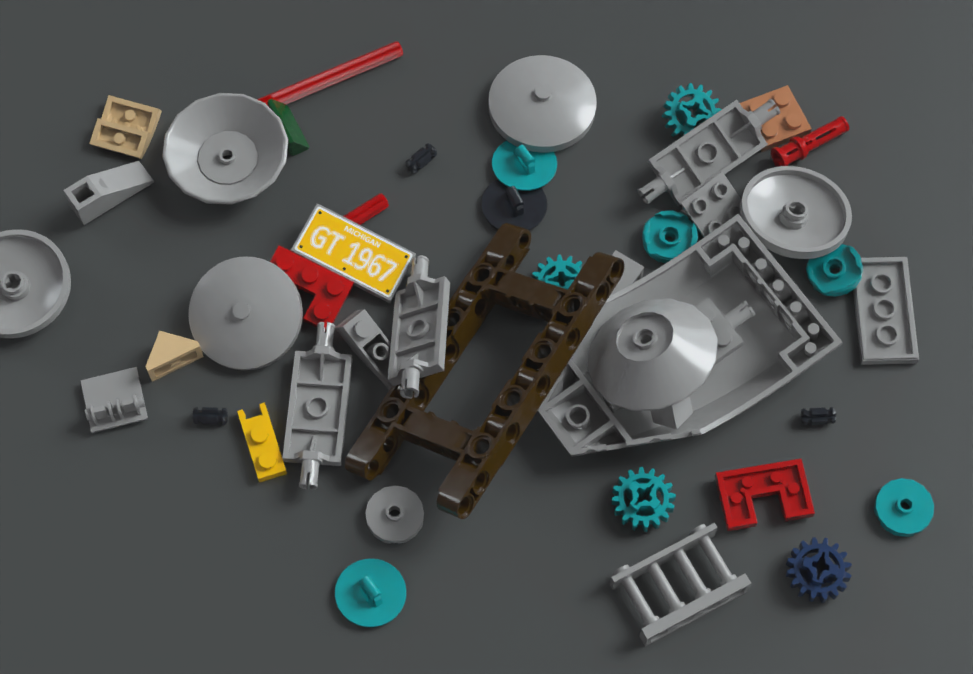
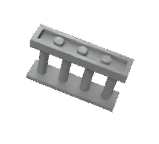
(680, 614)

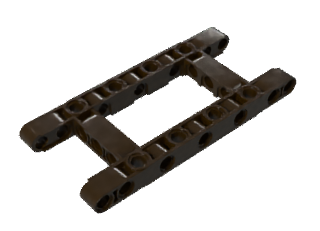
(485, 449)

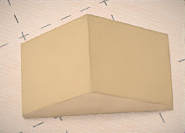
(170, 354)

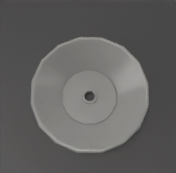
(219, 128)
(657, 372)

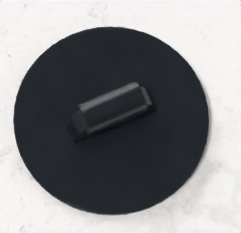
(513, 206)

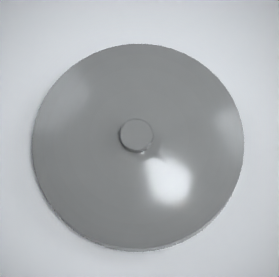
(542, 103)
(796, 212)
(32, 282)
(245, 313)

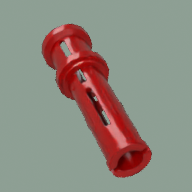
(803, 145)

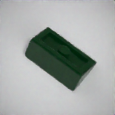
(296, 139)

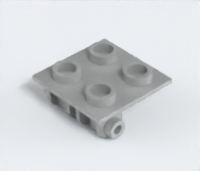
(712, 204)
(114, 400)

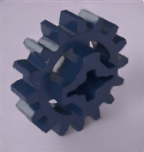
(830, 571)

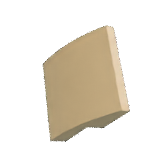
(125, 127)

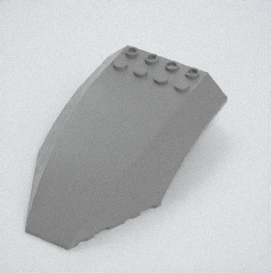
(776, 348)

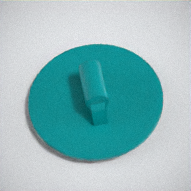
(522, 167)
(370, 592)

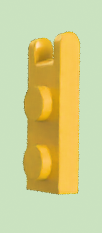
(262, 445)

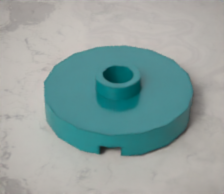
(664, 225)
(837, 284)
(894, 517)

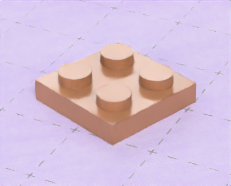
(786, 125)

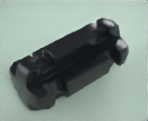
(421, 158)
(210, 415)
(818, 416)

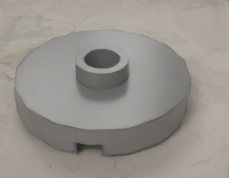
(399, 528)

